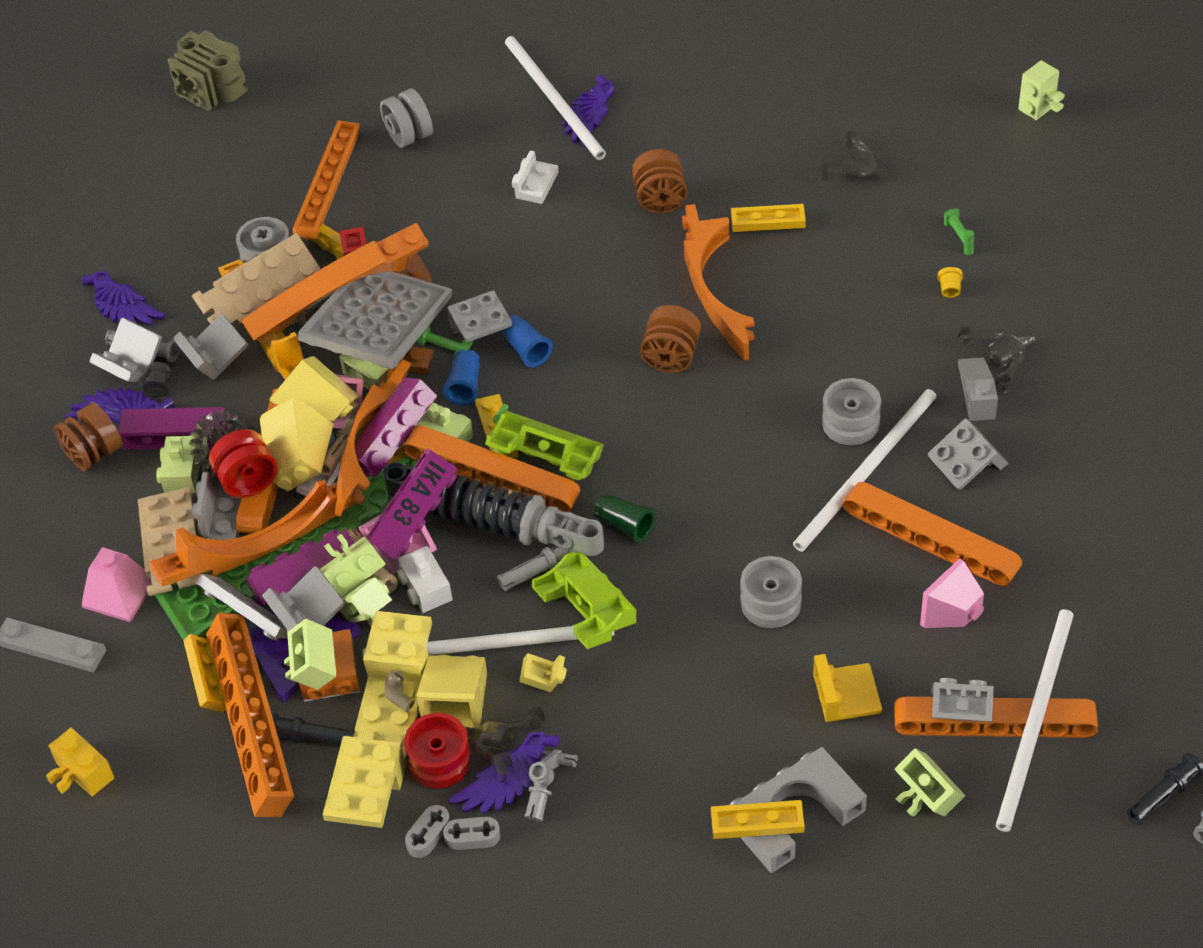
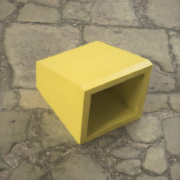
(318, 389)
(297, 441)
(453, 687)

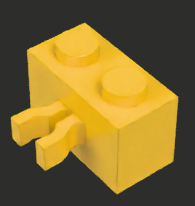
(79, 763)

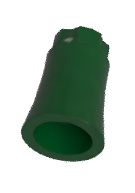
(627, 517)

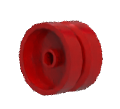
(243, 463)
(437, 750)

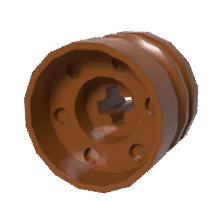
(659, 181)
(670, 339)
(92, 434)

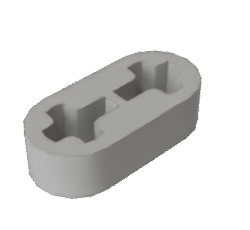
(424, 829)
(471, 833)

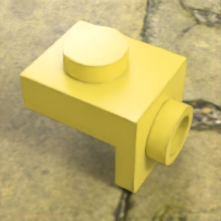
(542, 672)

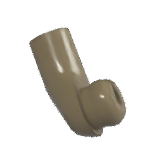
(394, 691)

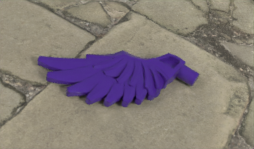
(591, 106)
(120, 300)
(115, 402)
(495, 789)

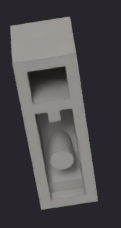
(978, 389)

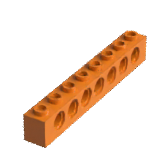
(249, 716)

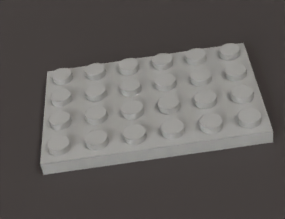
(376, 317)

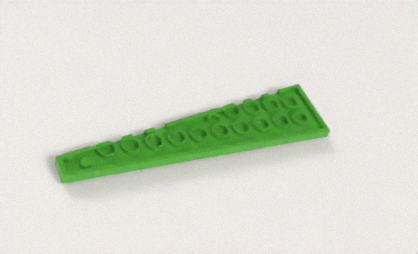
(194, 611)

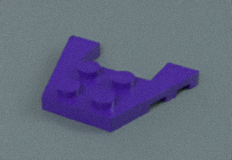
(272, 653)

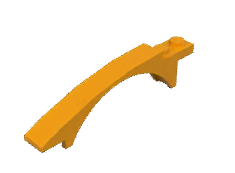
(280, 350)

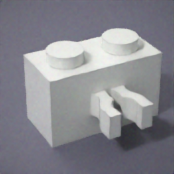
(424, 579)

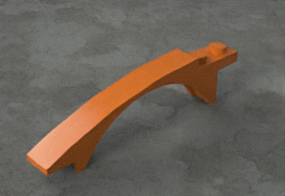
(700, 243)
(369, 259)
(350, 473)
(200, 554)

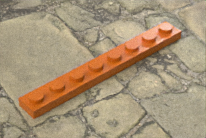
(326, 180)

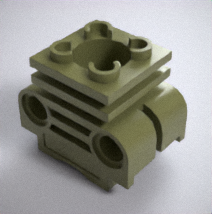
(207, 70)

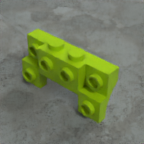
(536, 439)
(590, 594)

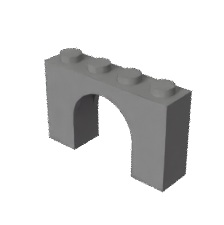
(813, 776)

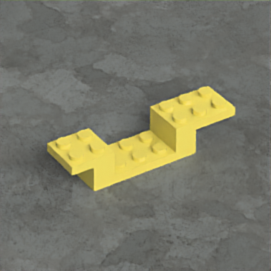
(376, 755)

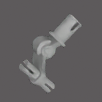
(542, 775)

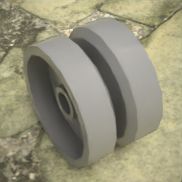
(406, 118)
(259, 236)
(851, 411)
(771, 592)

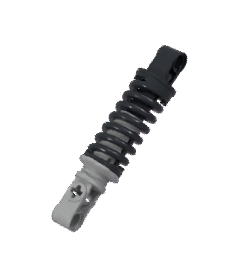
(511, 514)

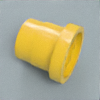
(950, 281)

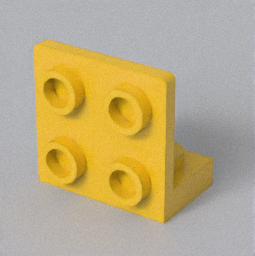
(845, 690)

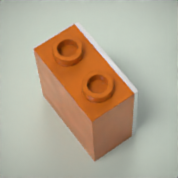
(346, 670)

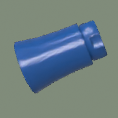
(528, 342)
(462, 381)

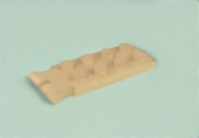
(258, 281)
(159, 519)

